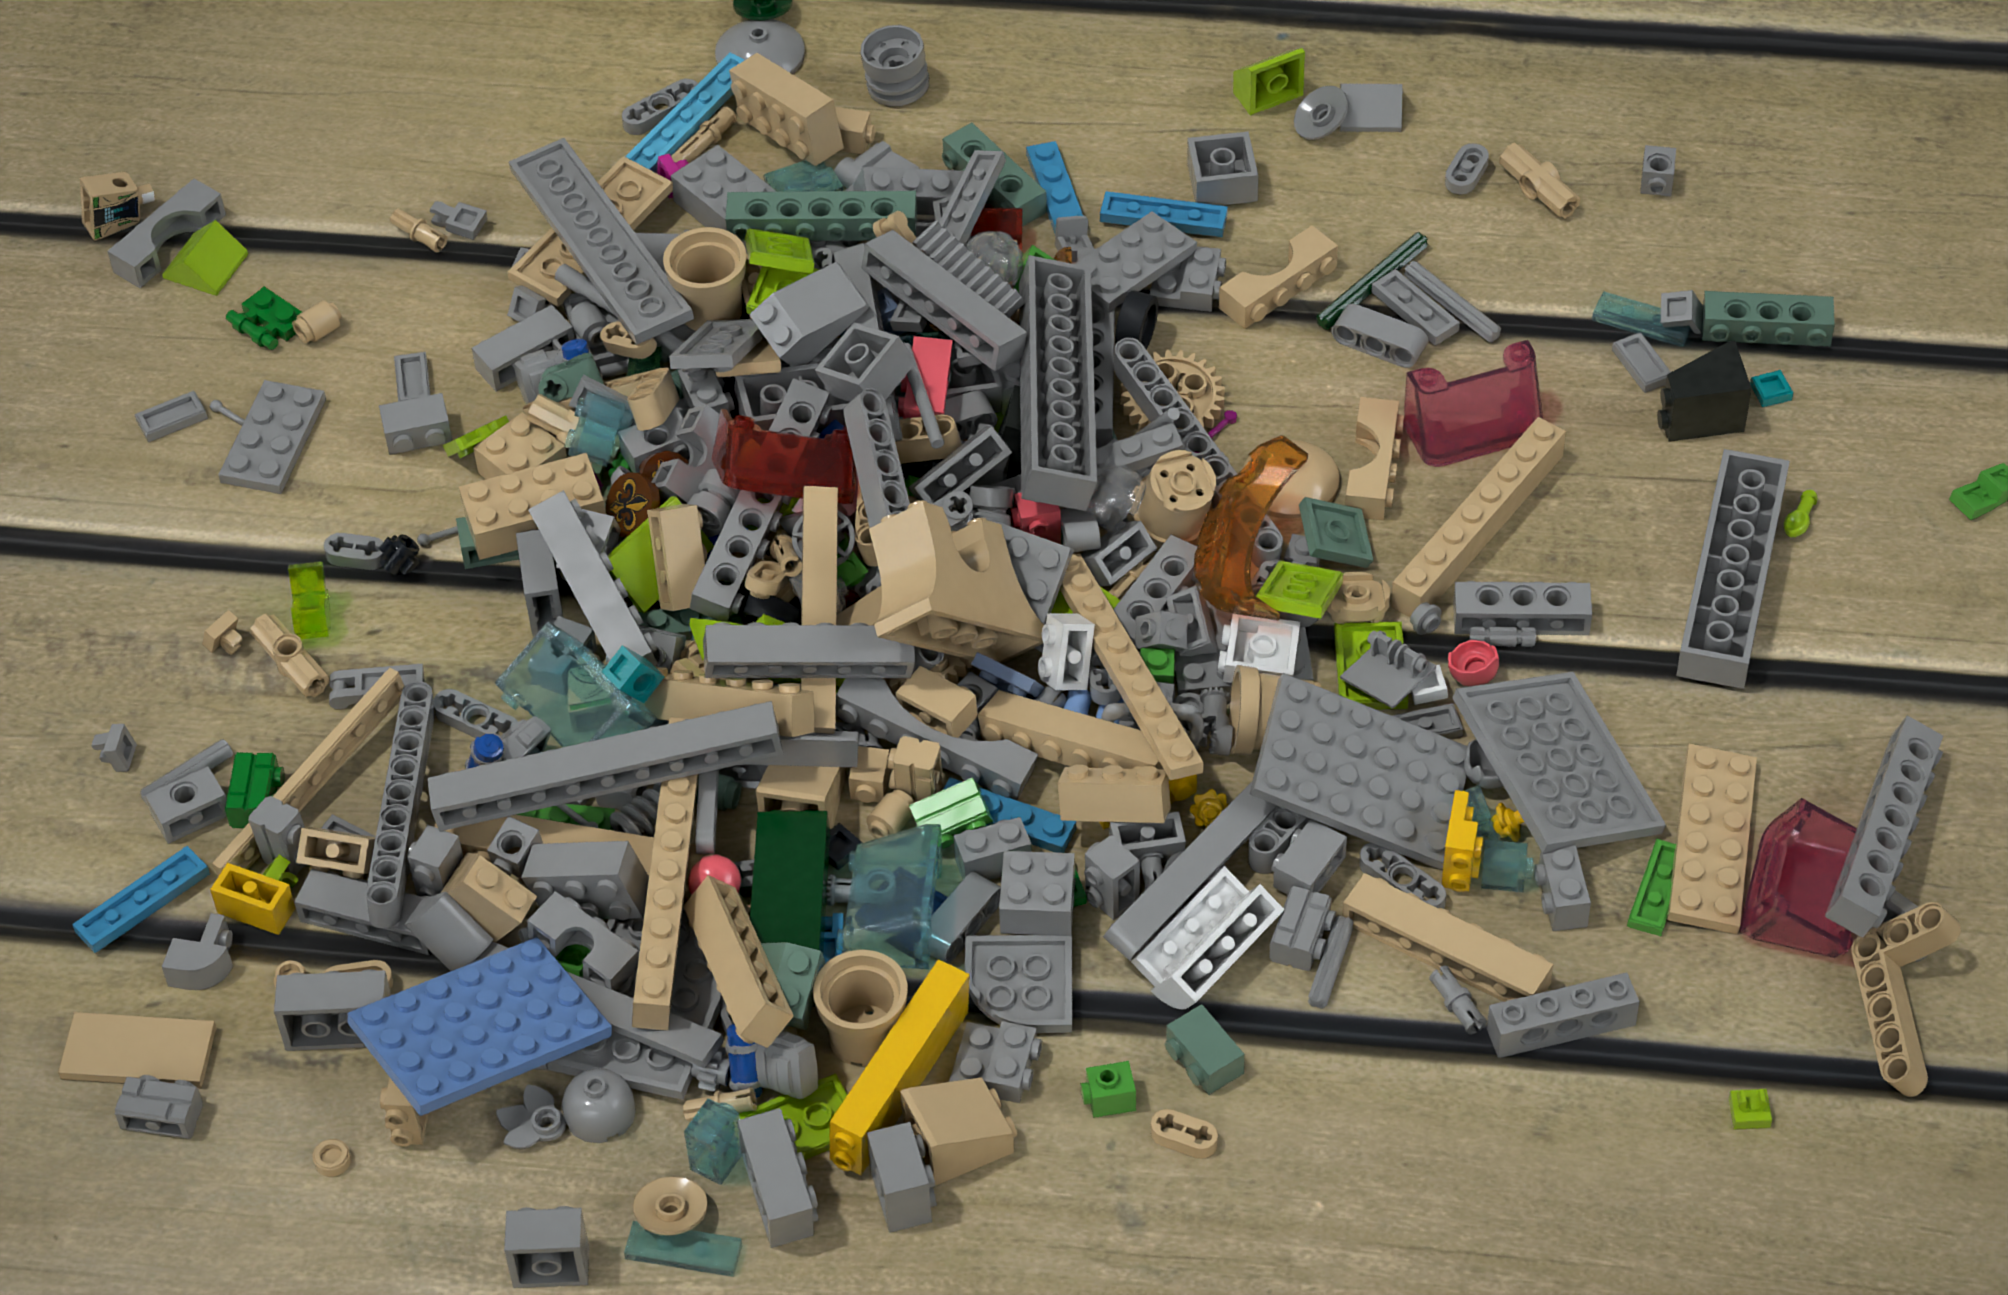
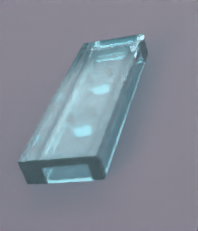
(1637, 318)
(686, 1250)

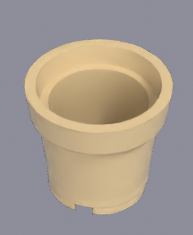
(708, 273)
(1190, 483)
(1250, 707)
(848, 990)

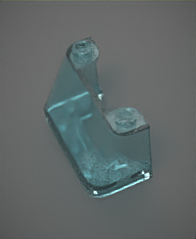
(568, 691)
(894, 895)

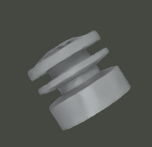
(895, 65)

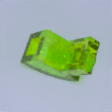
(310, 600)

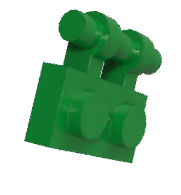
(271, 312)

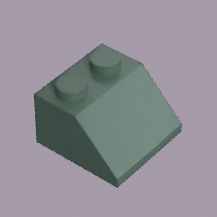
(796, 973)

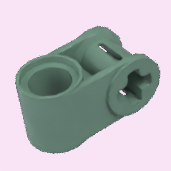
(569, 376)

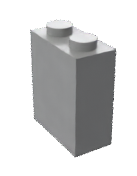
(538, 579)

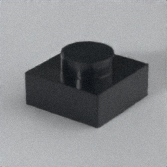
(841, 844)

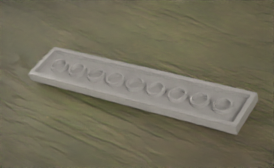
(601, 241)

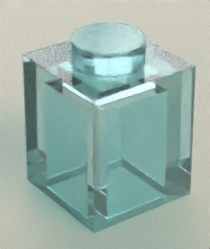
(1505, 866)

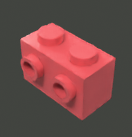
(1036, 518)

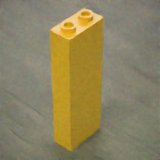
(899, 1064)

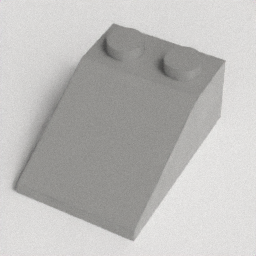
(809, 314)

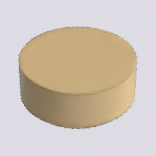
(331, 1157)

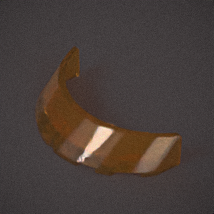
(1232, 527)

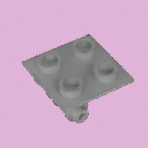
(1388, 670)

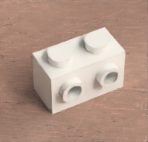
(1066, 651)

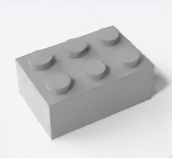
(597, 875)
(316, 1007)
(778, 1177)

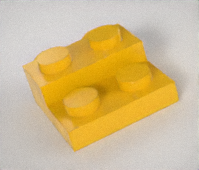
(1462, 846)

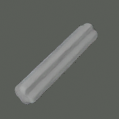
(209, 757)
(1330, 962)

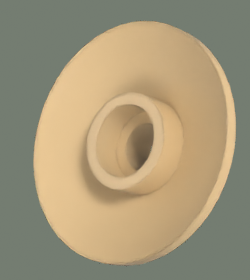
(670, 1205)

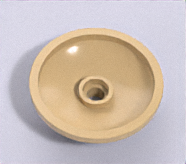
(1314, 480)

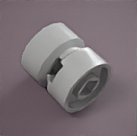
(714, 501)
(992, 502)

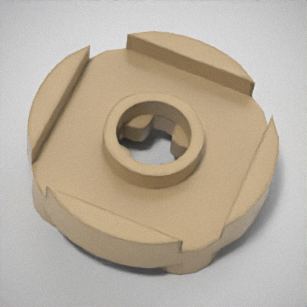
(1369, 606)

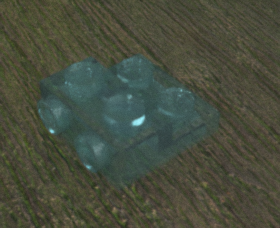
(803, 177)

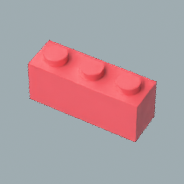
(934, 364)

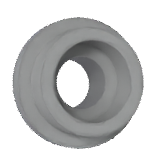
(1426, 618)

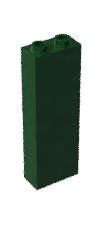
(791, 877)

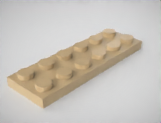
(635, 195)
(1712, 839)

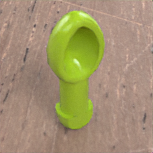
(1798, 520)

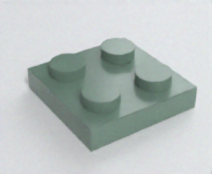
(1335, 532)

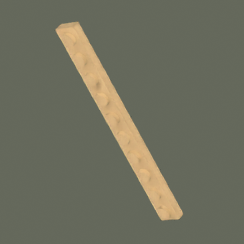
(1130, 673)

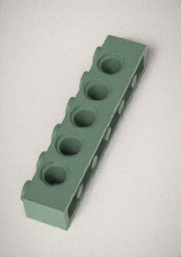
(817, 213)

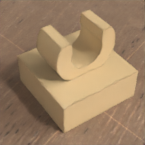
(223, 634)

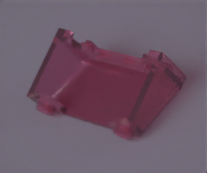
(1474, 412)
(1796, 879)

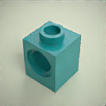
(633, 674)

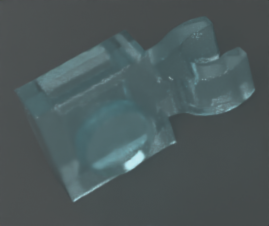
(1481, 813)

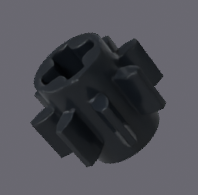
(399, 554)

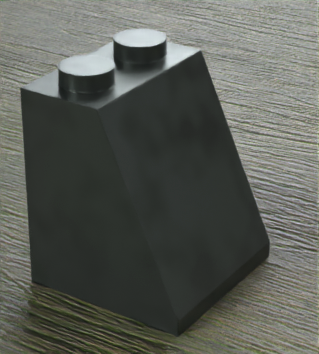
(1706, 396)

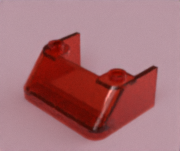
(782, 461)

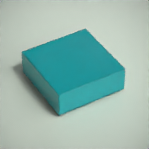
(1771, 388)

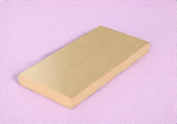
(133, 1046)

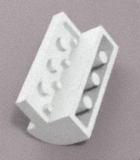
(1205, 939)

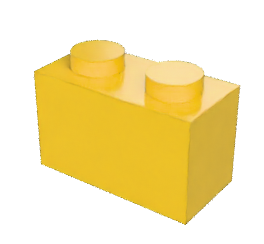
(253, 898)

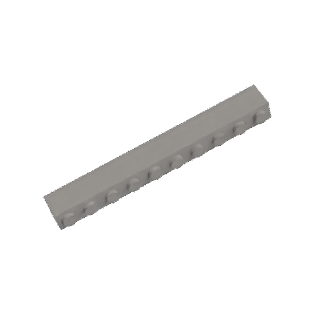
(604, 766)

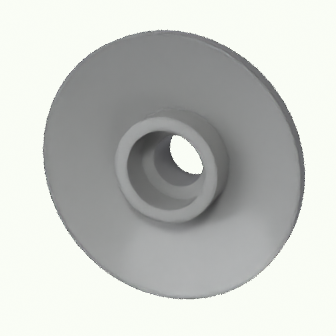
(1321, 112)

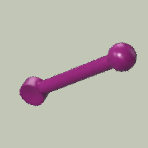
(1229, 418)

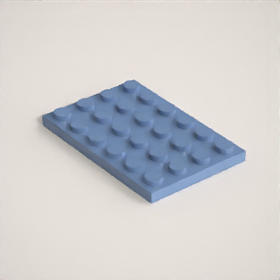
(479, 1025)

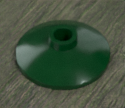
(761, 8)

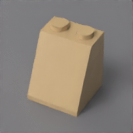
(801, 789)
(489, 895)
(958, 1126)

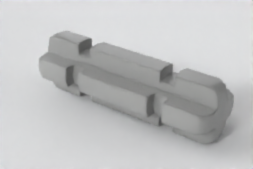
(1504, 636)

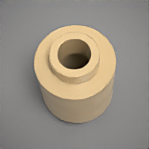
(317, 321)
(890, 814)

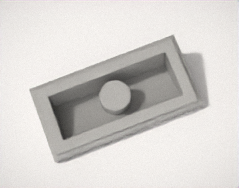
(1199, 626)

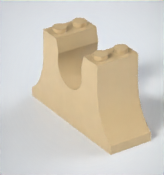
(951, 586)

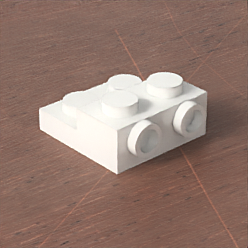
(1259, 644)

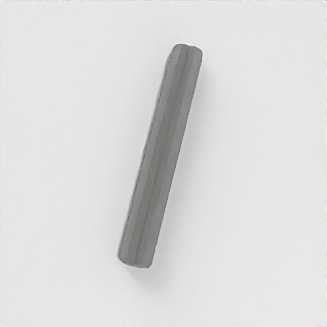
(1452, 301)

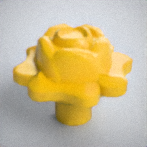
(1208, 807)
(1507, 822)

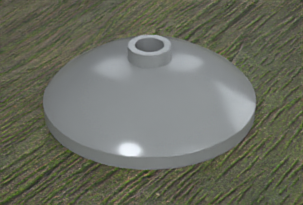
(768, 38)

